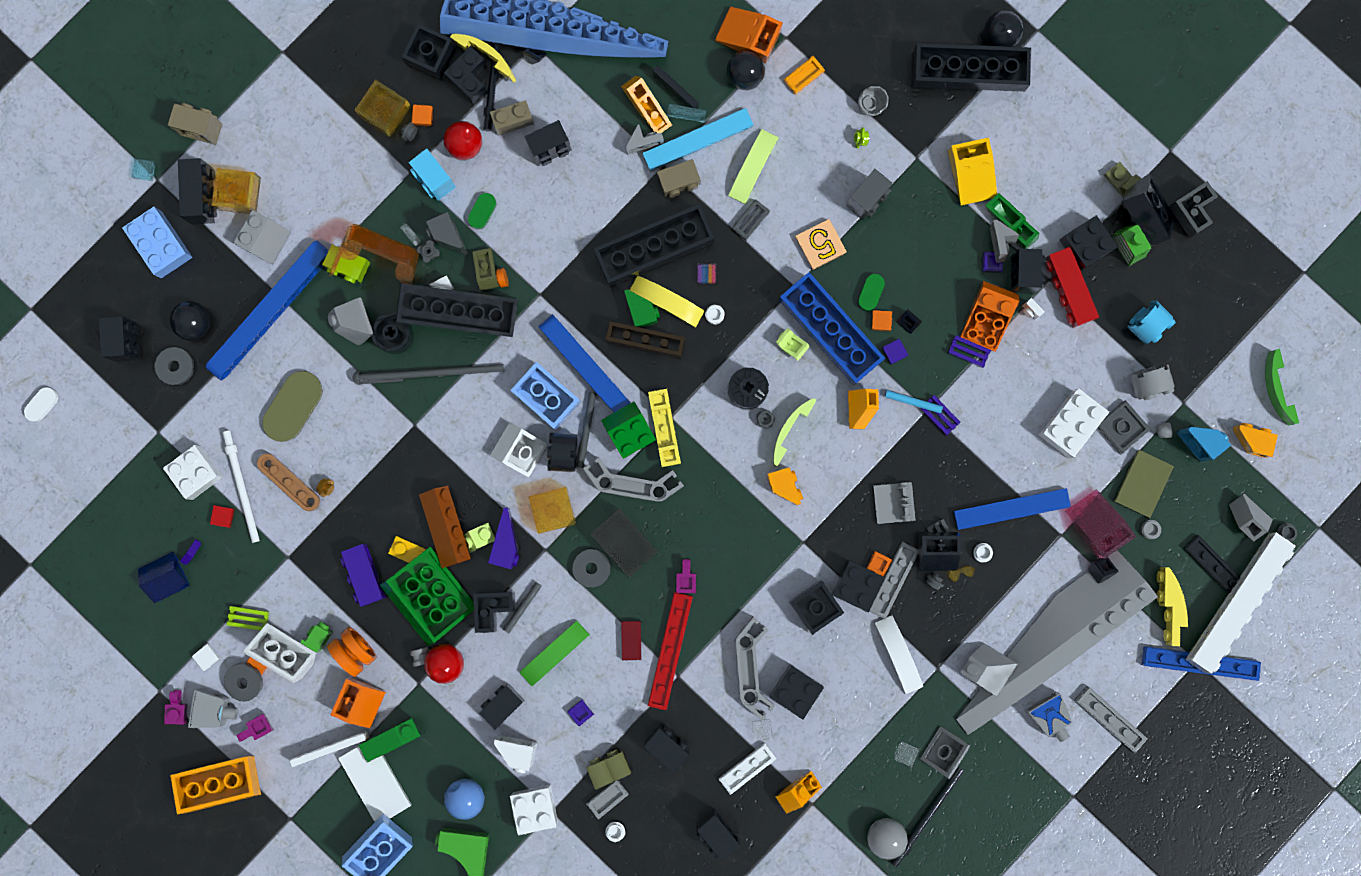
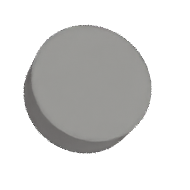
(1150, 529)

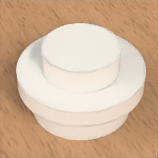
(983, 552)
(615, 831)

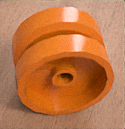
(352, 651)

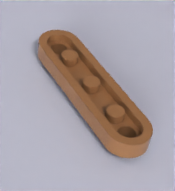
(288, 482)

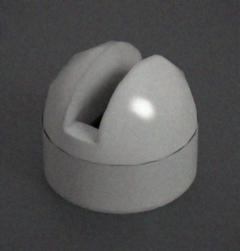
(1164, 430)

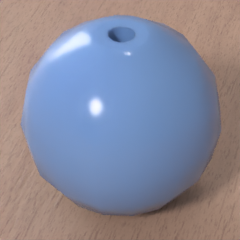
(464, 799)

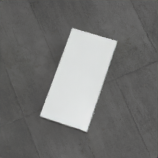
(375, 784)

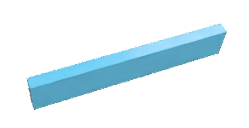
(698, 139)

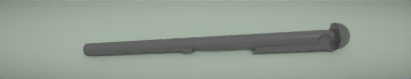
(399, 376)

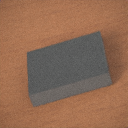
(1123, 427)

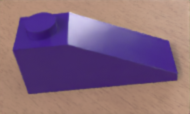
(505, 546)

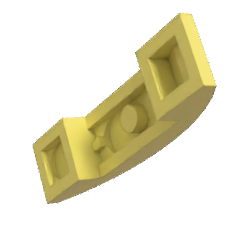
(466, 41)
(667, 301)
(664, 428)

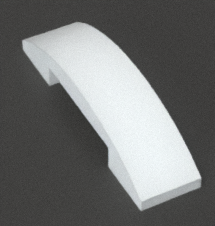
(899, 654)

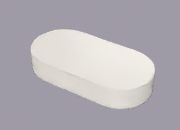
(41, 404)

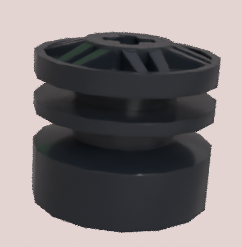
(741, 398)

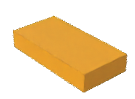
(804, 75)

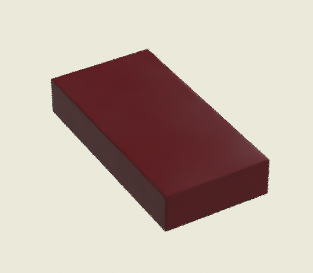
(631, 640)

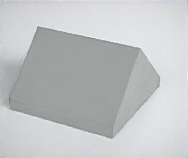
(945, 752)

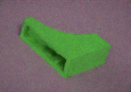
(466, 847)

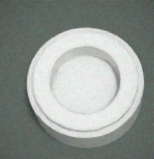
(714, 314)

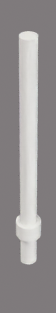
(231, 450)

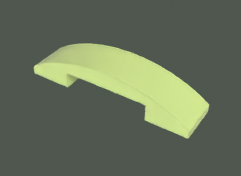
(753, 166)
(803, 410)

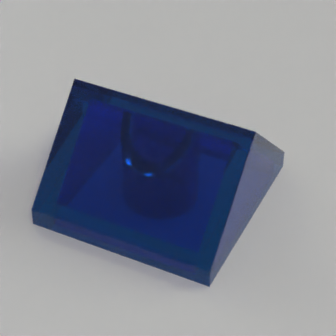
(162, 578)

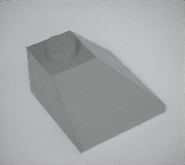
(351, 321)
(989, 669)

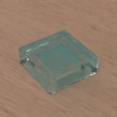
(143, 170)

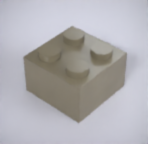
(195, 123)

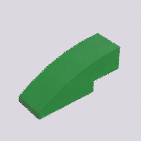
(1008, 215)

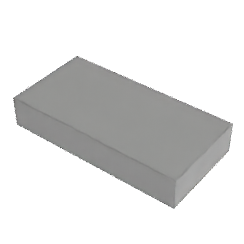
(607, 799)

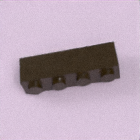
(645, 340)

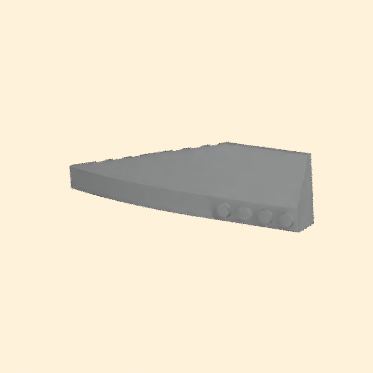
(1063, 631)

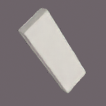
(747, 768)

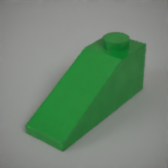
(389, 740)

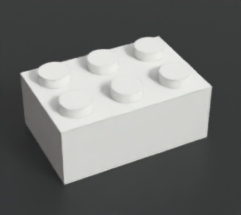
(1073, 423)

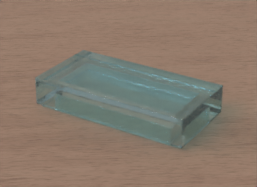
(686, 113)

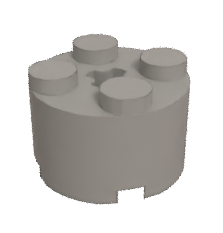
(1152, 381)

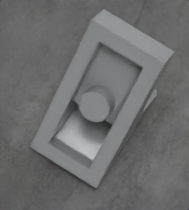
(638, 143)
(1001, 238)

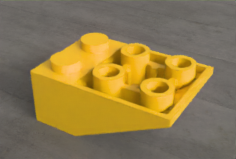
(973, 171)

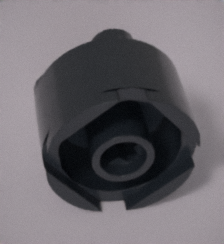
(383, 328)
(562, 452)

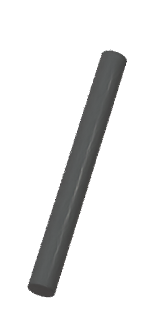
(586, 430)

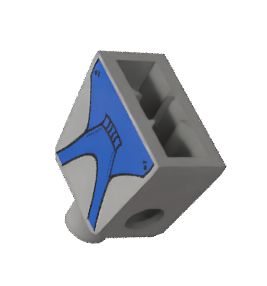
(1051, 716)

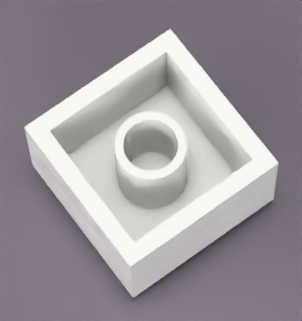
(193, 472)
(534, 809)

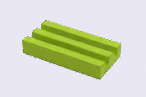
(232, 616)

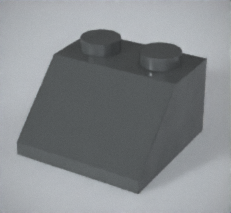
(444, 232)

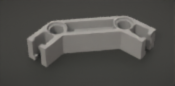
(631, 486)
(748, 669)

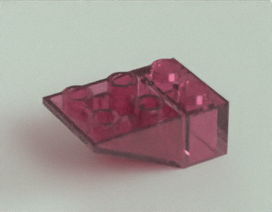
(1100, 524)

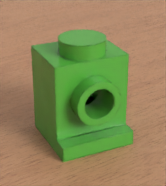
(317, 637)

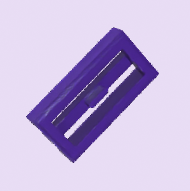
(986, 351)
(951, 426)

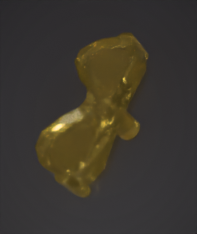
(967, 570)

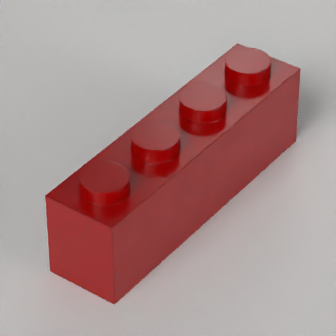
(1071, 287)

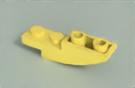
(1173, 598)

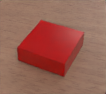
(222, 516)

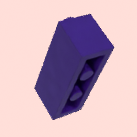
(362, 575)

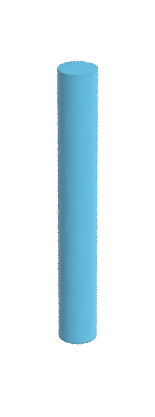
(913, 401)

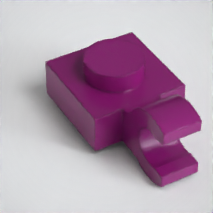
(686, 581)
(175, 711)
(257, 728)

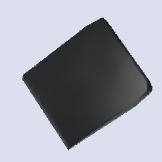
(1102, 569)

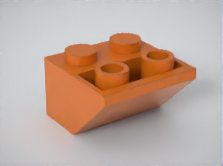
(358, 703)

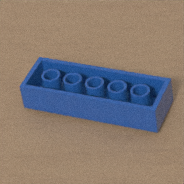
(831, 328)

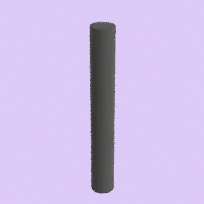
(522, 607)

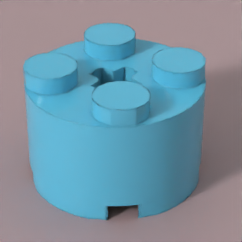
(1151, 322)

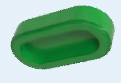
(482, 211)
(871, 292)

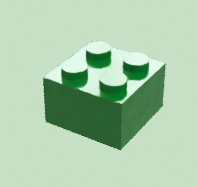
(628, 430)

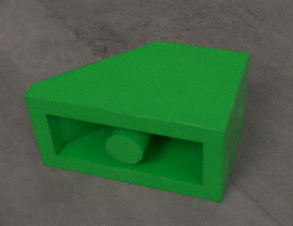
(641, 310)

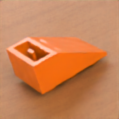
(749, 32)
(990, 315)

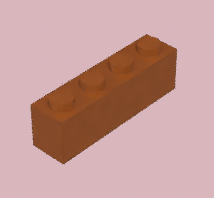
(444, 526)

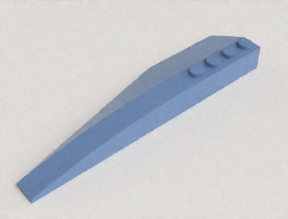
(547, 28)

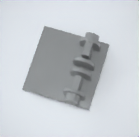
(894, 503)

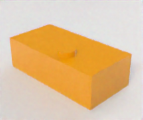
(215, 784)

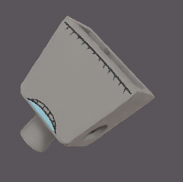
(210, 710)

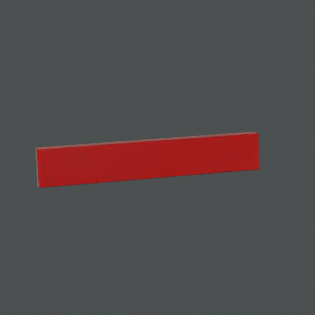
(670, 651)

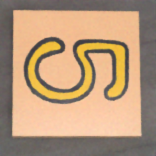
(820, 244)

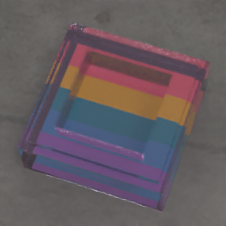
(706, 273)

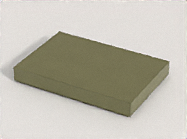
(1143, 484)

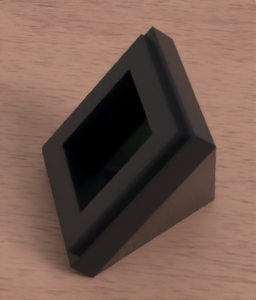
(534, 55)
(909, 321)

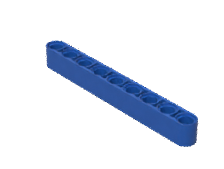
(267, 311)

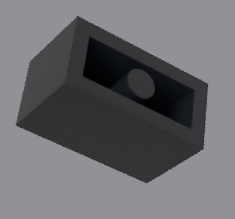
(502, 706)

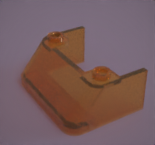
(358, 237)

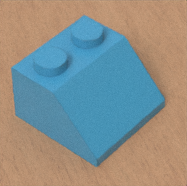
(1204, 443)

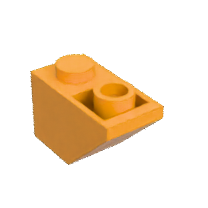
(862, 407)
(1256, 441)
(783, 485)
(799, 792)

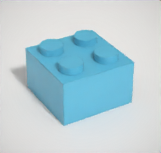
(429, 171)

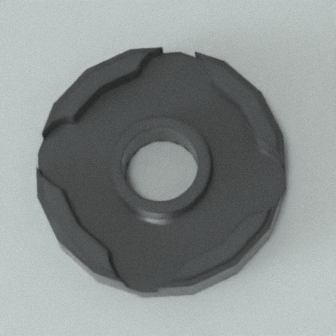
(164, 361)
(591, 556)
(236, 689)

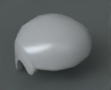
(873, 101)

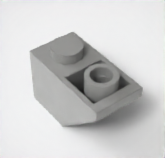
(1250, 517)

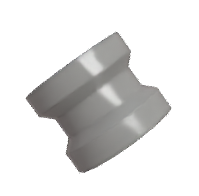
(419, 656)

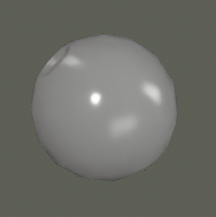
(887, 838)

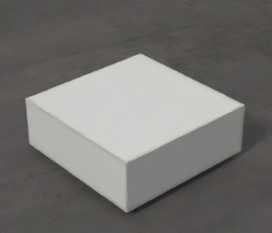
(206, 657)

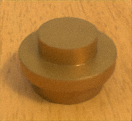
(325, 487)

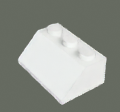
(281, 653)

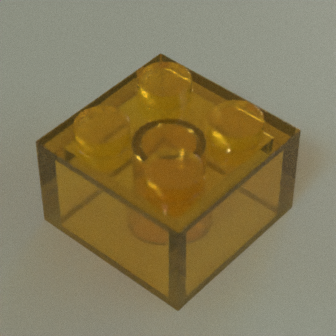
(382, 108)
(236, 191)
(552, 510)

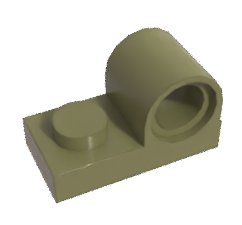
(1121, 178)
(485, 269)

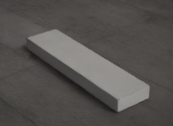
(894, 579)
(1111, 719)

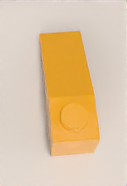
(646, 104)

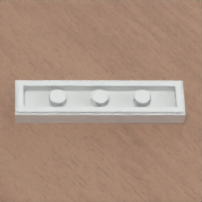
(329, 748)

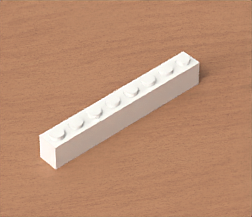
(1240, 603)

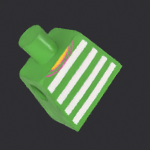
(1131, 243)

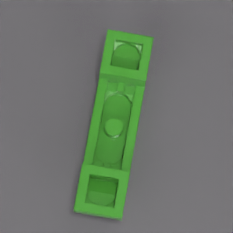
(1274, 388)
(554, 653)

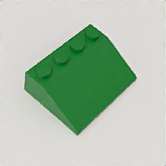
(428, 596)

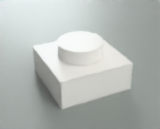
(1032, 309)

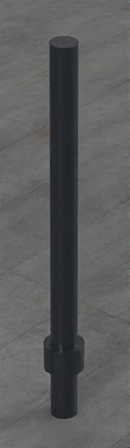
(491, 92)
(929, 814)

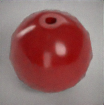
(462, 140)
(444, 664)

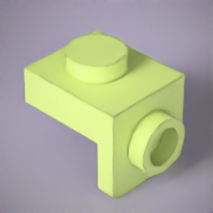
(792, 344)
(479, 537)

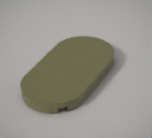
(292, 406)

